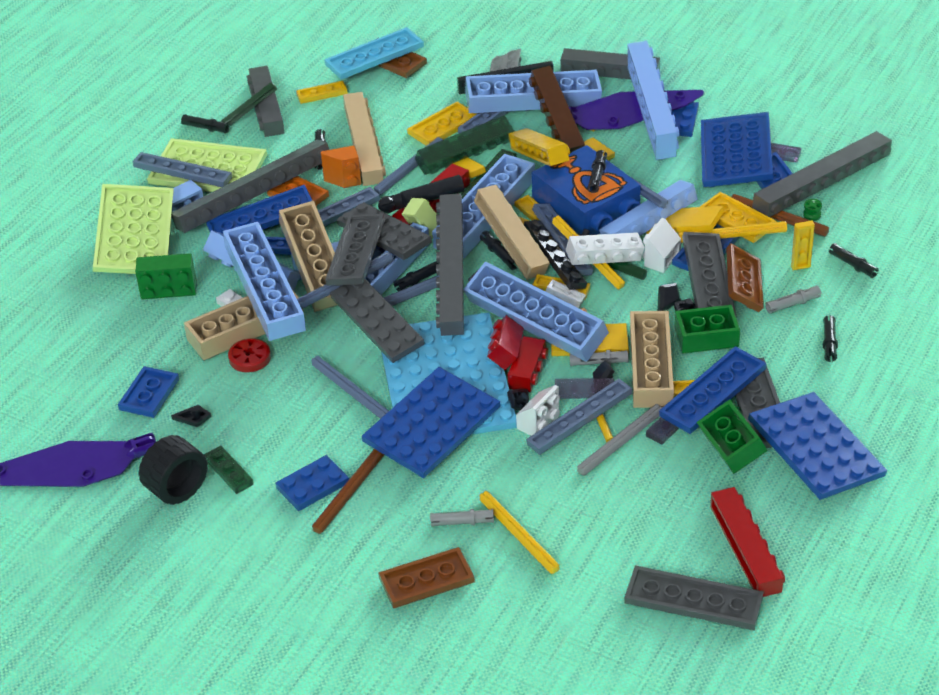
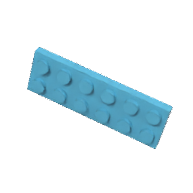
(374, 53)

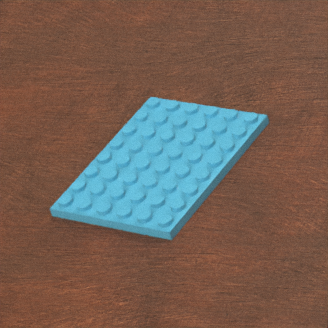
(460, 355)

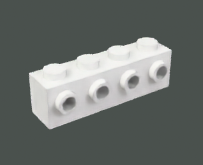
(605, 248)

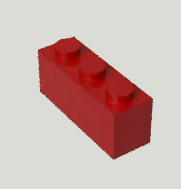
(505, 342)
(525, 368)

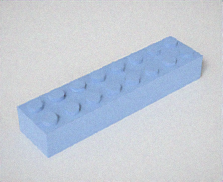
(514, 92)
(652, 100)
(511, 177)
(264, 281)
(536, 311)

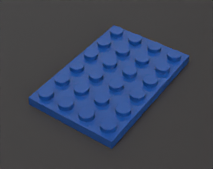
(736, 149)
(431, 422)
(817, 445)

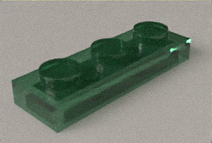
(228, 469)

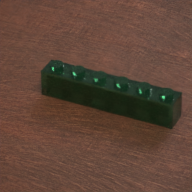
(464, 145)

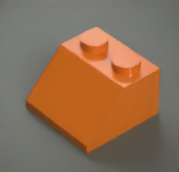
(341, 166)

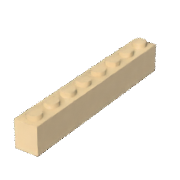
(364, 138)

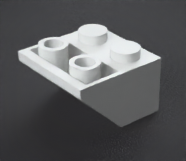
(661, 246)
(539, 411)

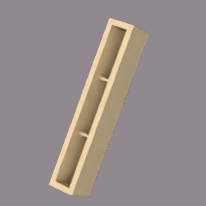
(511, 231)

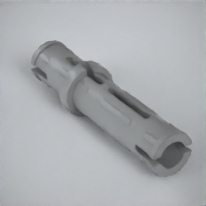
(799, 297)
(598, 358)
(464, 517)

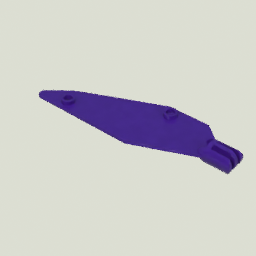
(623, 109)
(74, 463)

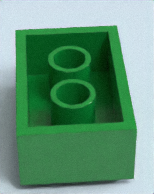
(166, 276)
(707, 329)
(732, 436)

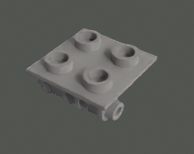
(508, 60)

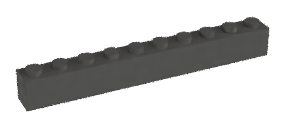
(821, 174)
(249, 186)
(451, 265)

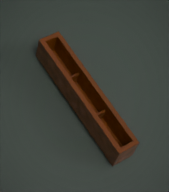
(555, 108)

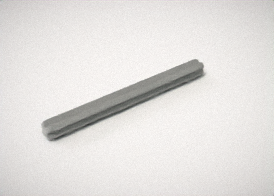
(619, 440)

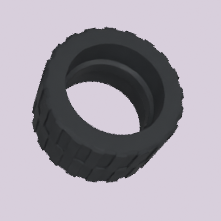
(173, 469)

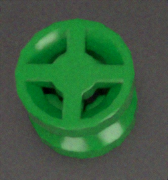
(812, 209)

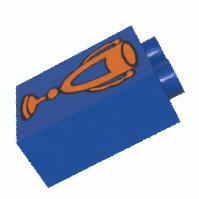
(567, 192)

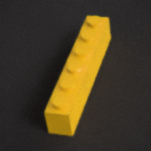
(539, 147)

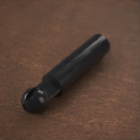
(429, 191)

